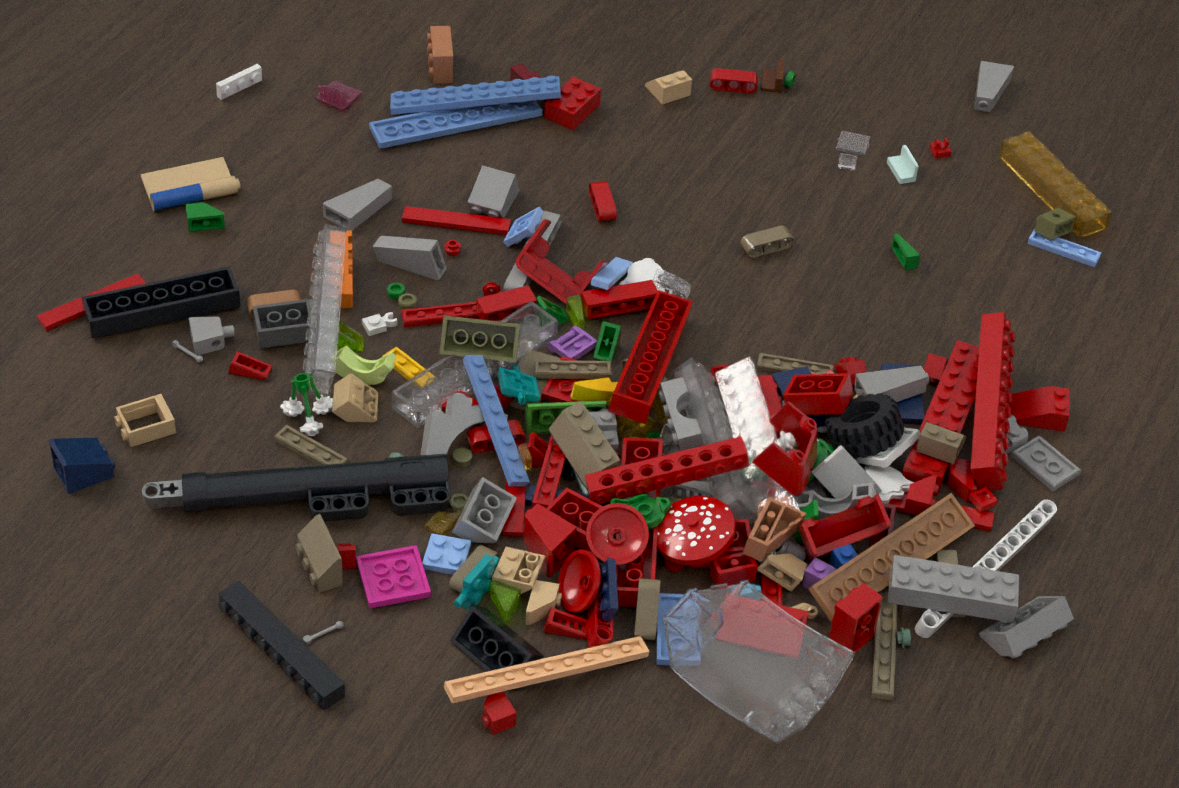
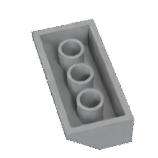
(1031, 624)

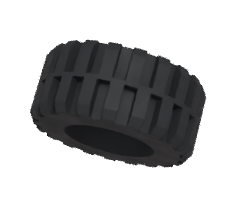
(867, 426)

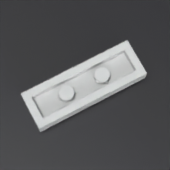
(239, 81)

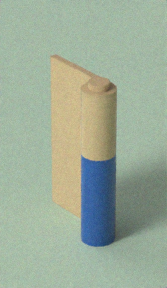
(189, 183)

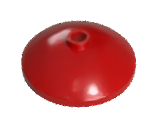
(620, 520)
(579, 580)

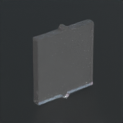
(853, 143)

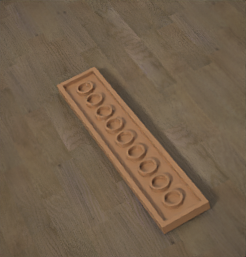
(915, 539)

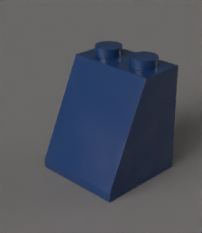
(80, 462)

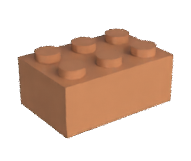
(440, 54)

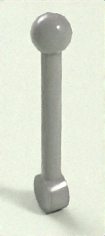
(175, 344)
(308, 639)

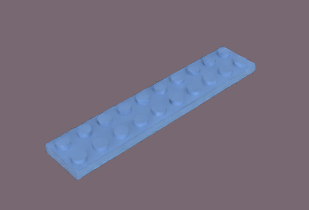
(475, 95)
(448, 121)

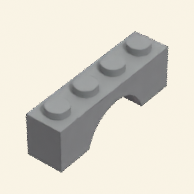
(686, 430)
(829, 506)

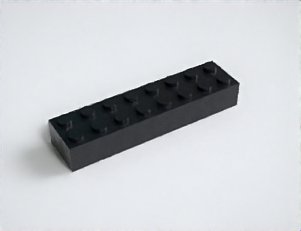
(160, 302)

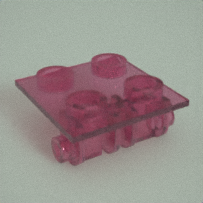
(337, 94)

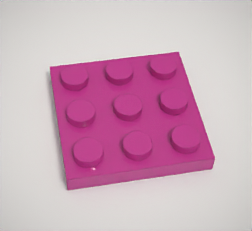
(393, 576)

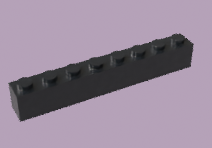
(281, 645)

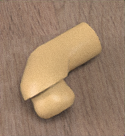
(813, 611)

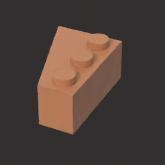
(773, 528)

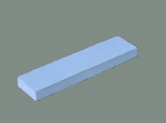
(1065, 248)
(611, 273)

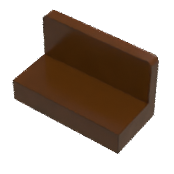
(773, 78)

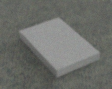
(1045, 463)

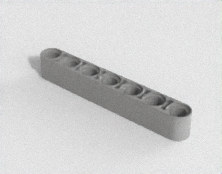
(518, 278)

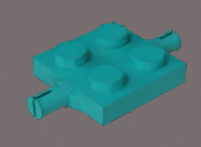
(518, 384)
(477, 582)

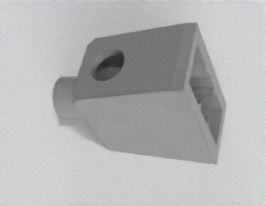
(208, 334)

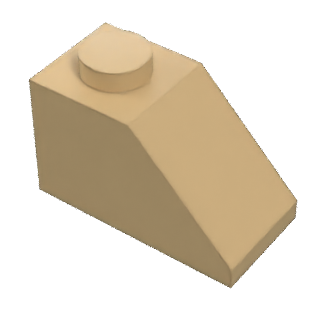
(783, 569)
(542, 598)

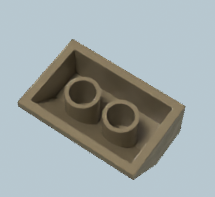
(320, 555)

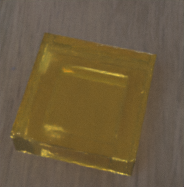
(525, 457)

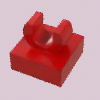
(940, 148)
(983, 499)

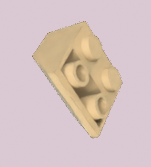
(355, 400)
(518, 568)

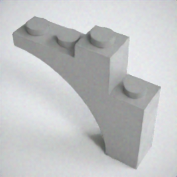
(444, 427)

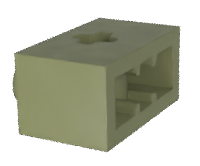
(1055, 223)

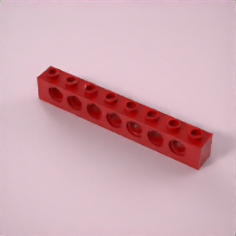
(667, 470)

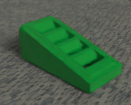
(905, 253)

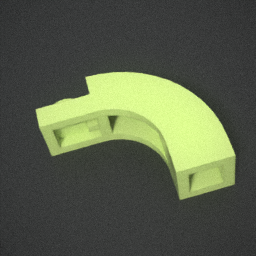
(369, 371)

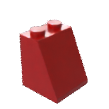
(549, 536)

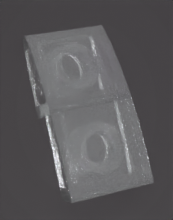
(675, 284)

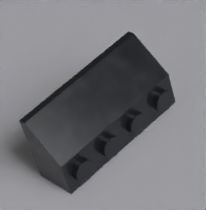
(491, 641)

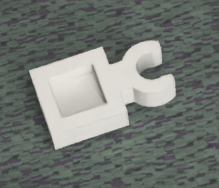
(377, 324)

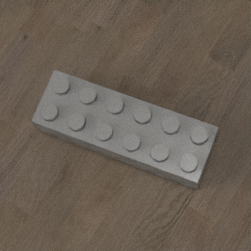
(953, 588)

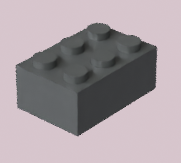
(281, 323)

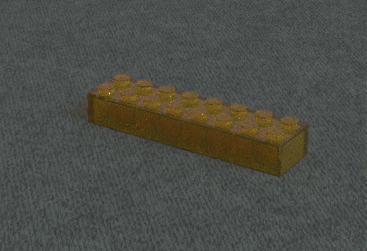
(1054, 182)

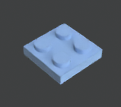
(523, 227)
(445, 553)

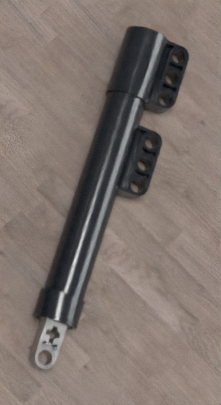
(323, 485)

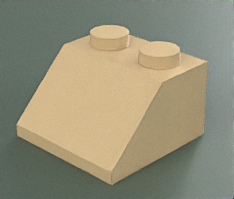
(670, 87)

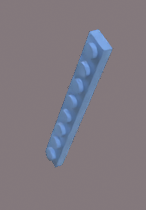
(495, 420)

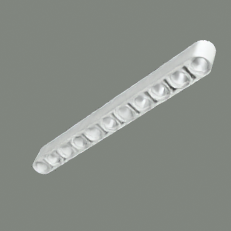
(996, 558)

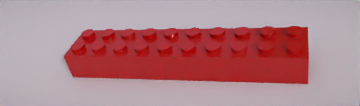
(650, 357)
(993, 402)
(948, 409)
(645, 565)

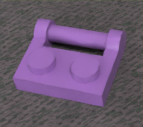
(576, 347)

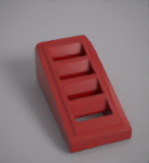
(244, 364)
(564, 630)

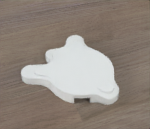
(642, 271)
(890, 482)

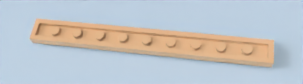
(545, 669)

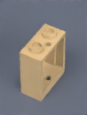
(140, 409)

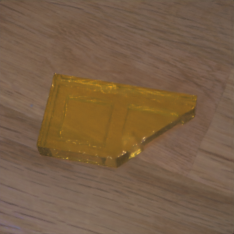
(442, 522)

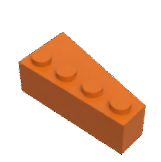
(347, 284)

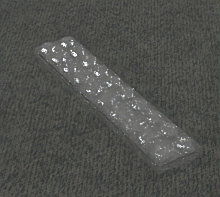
(751, 420)

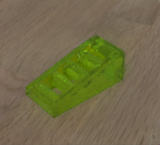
(575, 310)

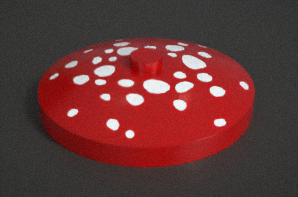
(696, 530)

